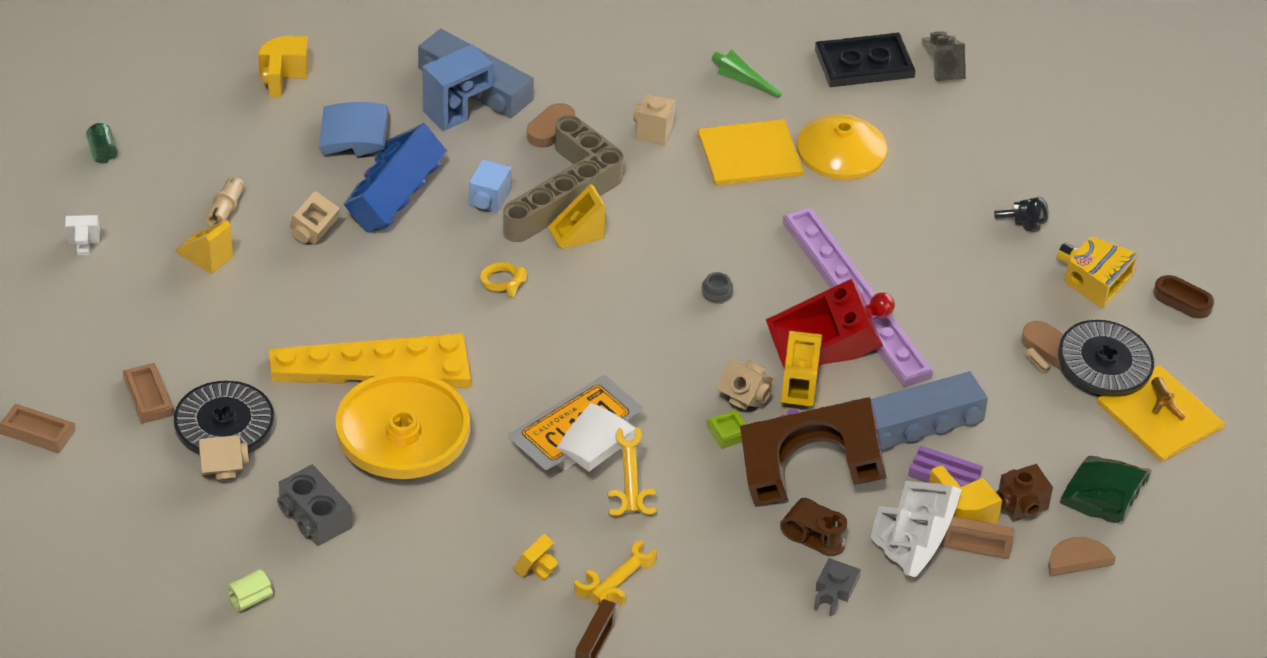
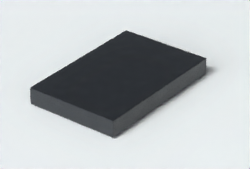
(864, 59)

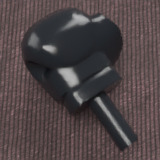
(1029, 212)

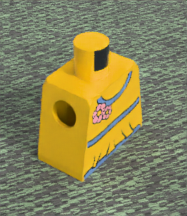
(1097, 268)

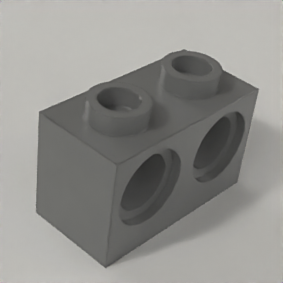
(314, 505)

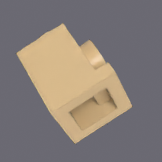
(313, 218)

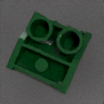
(1104, 488)

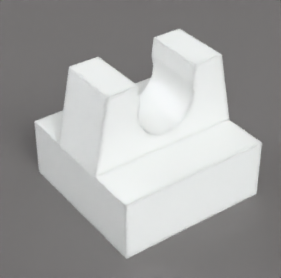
(83, 231)

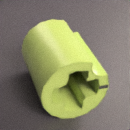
(249, 590)

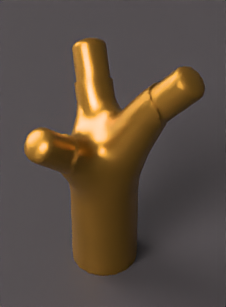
(1165, 398)

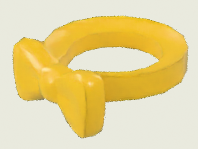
(519, 275)

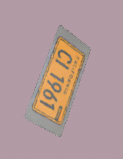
(544, 433)

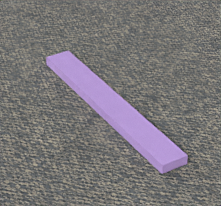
(836, 268)

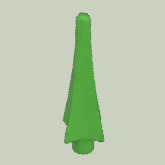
(734, 67)

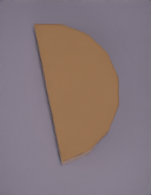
(1079, 555)

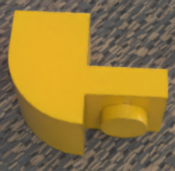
(283, 59)
(801, 368)
(976, 500)

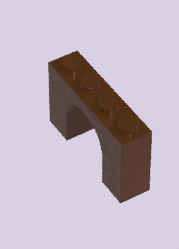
(774, 440)

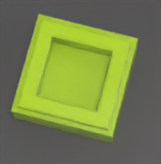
(726, 428)

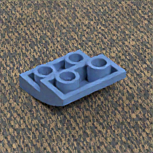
(354, 126)

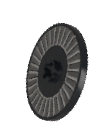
(1106, 357)
(224, 411)

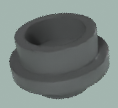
(717, 287)

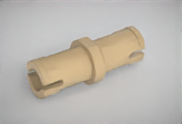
(225, 201)

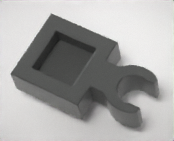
(835, 583)

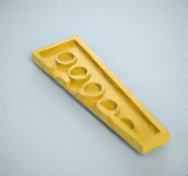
(337, 363)

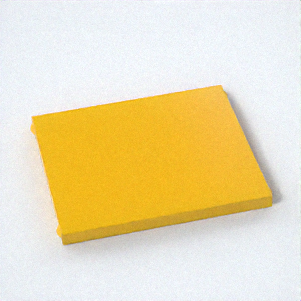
(750, 152)
(1162, 432)

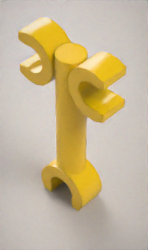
(631, 500)
(607, 588)

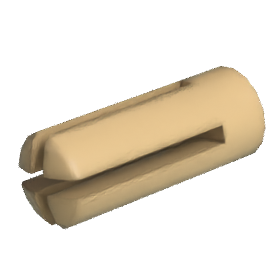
(1037, 360)

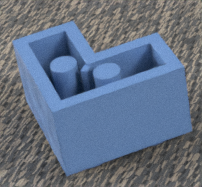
(451, 82)

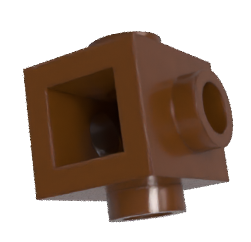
(1025, 491)

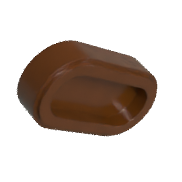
(1183, 296)

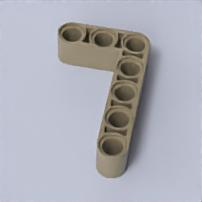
(594, 163)

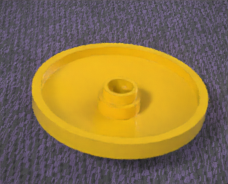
(402, 425)

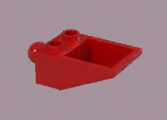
(830, 317)

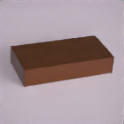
(597, 631)

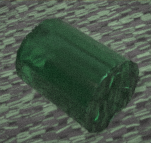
(101, 142)

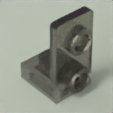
(948, 56)

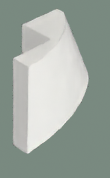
(593, 438)
(918, 524)

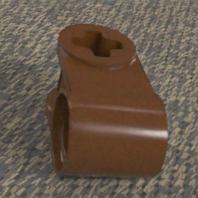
(813, 524)

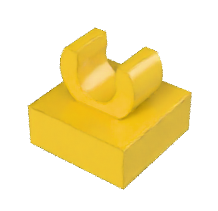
(537, 559)

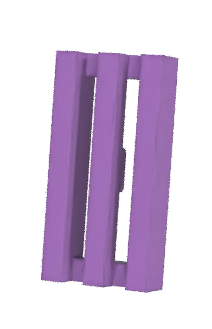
(955, 466)

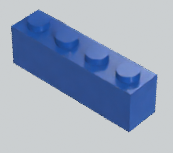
(394, 177)

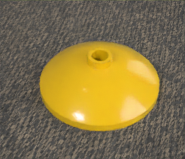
(841, 147)

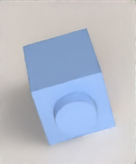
(489, 186)

